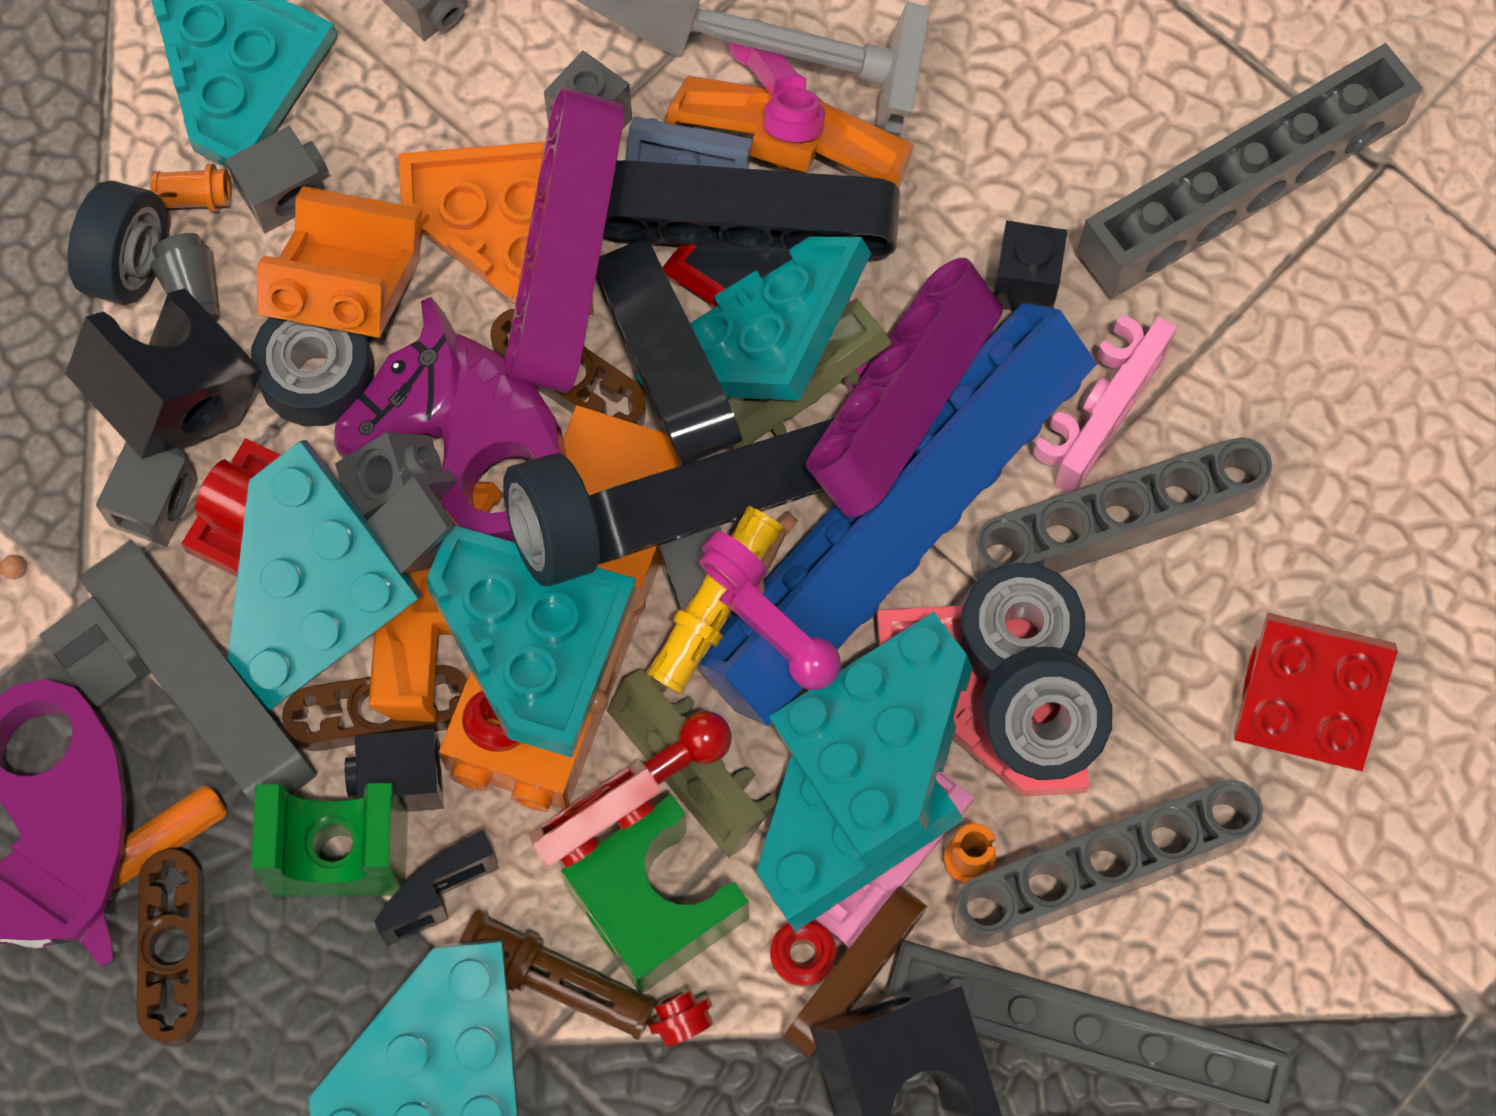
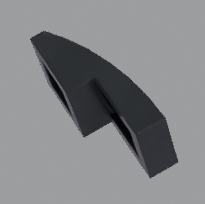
(417, 901)

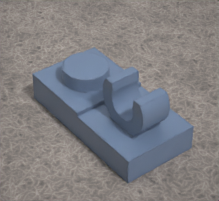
(677, 144)

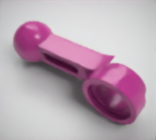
(793, 111)
(811, 661)

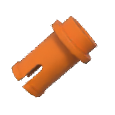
(193, 188)
(975, 838)

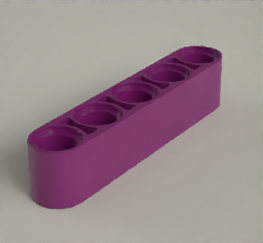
(564, 240)
(905, 388)

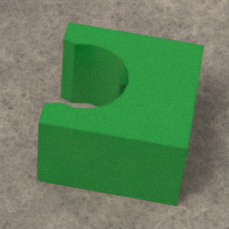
(295, 829)
(634, 922)

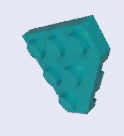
(238, 66)
(776, 327)
(306, 578)
(525, 642)
(881, 736)
(810, 859)
(434, 1045)

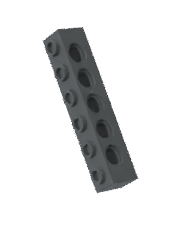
(1248, 170)

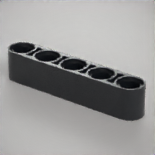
(748, 207)
(666, 352)
(705, 493)

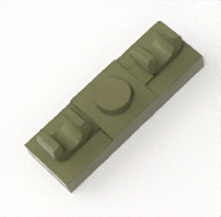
(852, 344)
(705, 789)

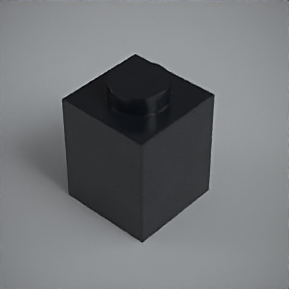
(1029, 265)
(401, 758)

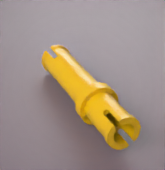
(705, 615)

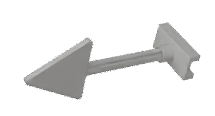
(896, 68)

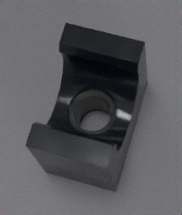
(166, 392)
(891, 1040)

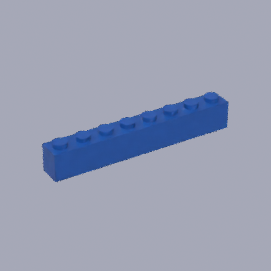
(855, 562)

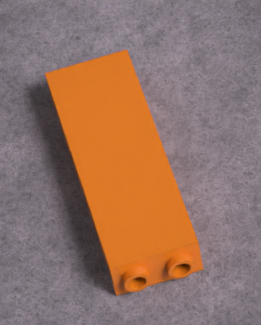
(605, 456)

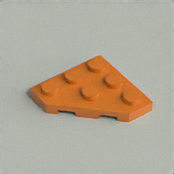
(477, 205)

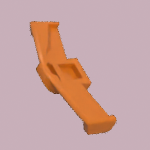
(742, 110)
(407, 644)

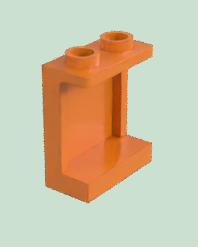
(341, 263)

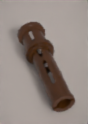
(629, 1012)

